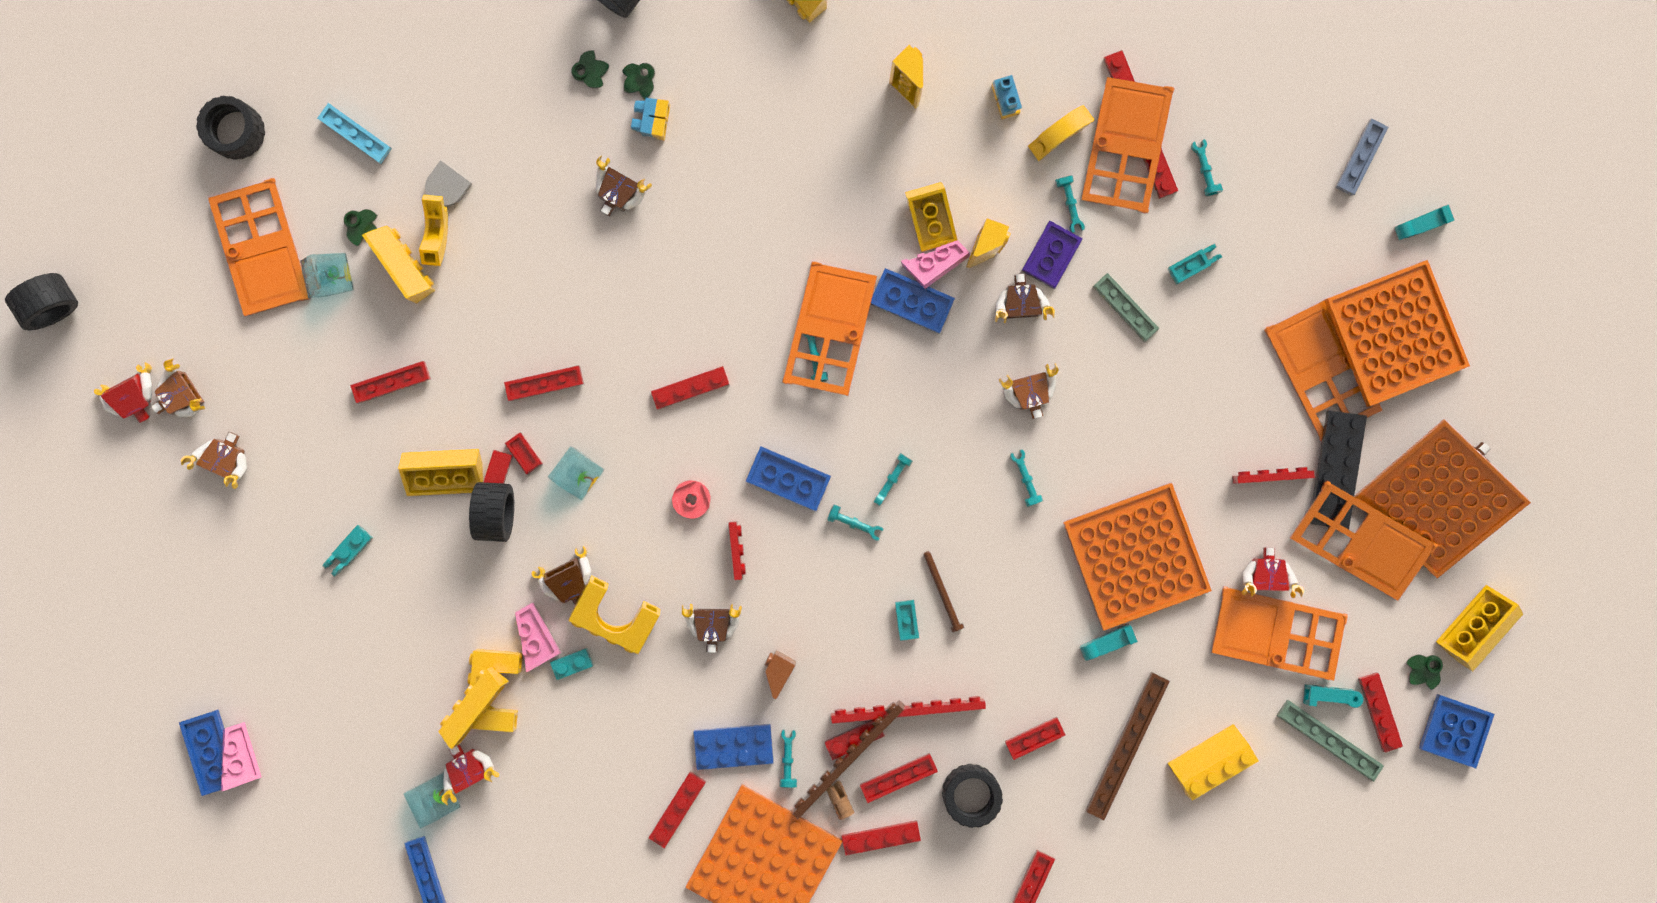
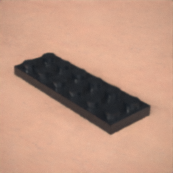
(1339, 461)

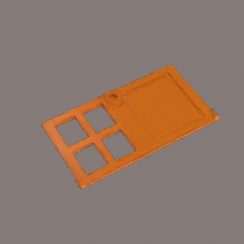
(1131, 125)
(266, 266)
(836, 310)
(1312, 355)
(1379, 550)
(1260, 631)

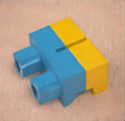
(1006, 97)
(654, 118)

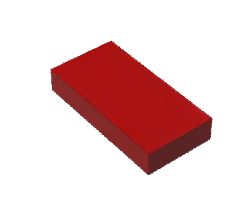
(523, 453)
(498, 467)

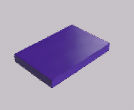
(1052, 254)

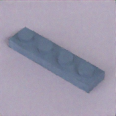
(1362, 157)

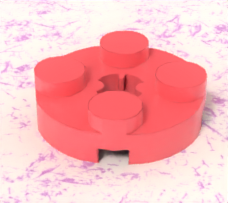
(687, 509)

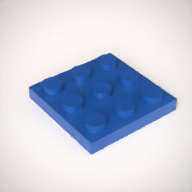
(1456, 731)

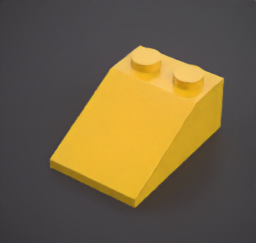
(931, 216)

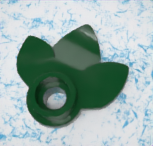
(593, 70)
(636, 81)
(363, 225)
(1422, 672)

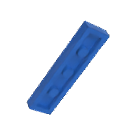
(424, 871)

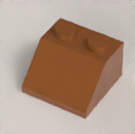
(778, 671)

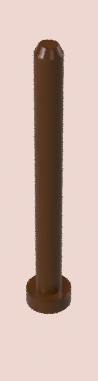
(943, 593)

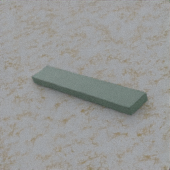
(1330, 740)

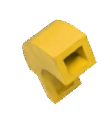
(1060, 131)
(435, 232)

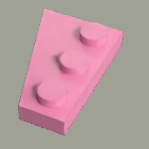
(934, 265)
(536, 639)
(238, 758)

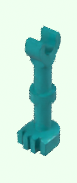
(1206, 169)
(1066, 183)
(813, 350)
(892, 478)
(1027, 479)
(852, 522)
(787, 781)

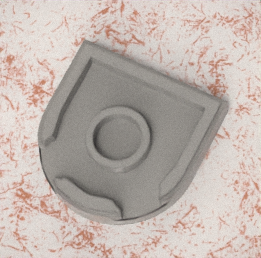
(446, 183)

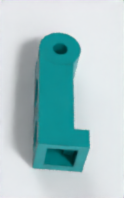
(1425, 222)
(1108, 642)
(1316, 693)

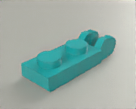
(1192, 264)
(348, 549)

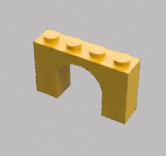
(629, 636)
(503, 662)

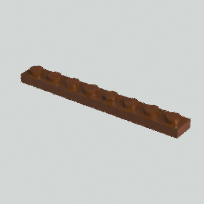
(1127, 746)
(853, 753)

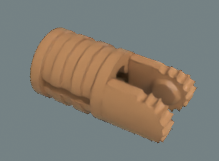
(840, 800)

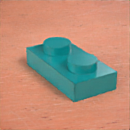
(907, 620)
(571, 664)

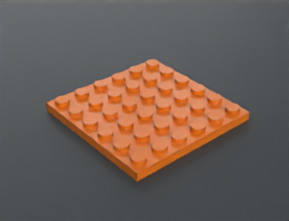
(1397, 333)
(1445, 495)
(1137, 556)
(763, 855)

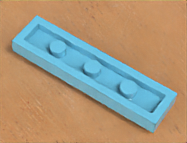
(354, 133)

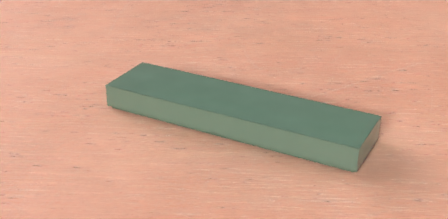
(1126, 307)

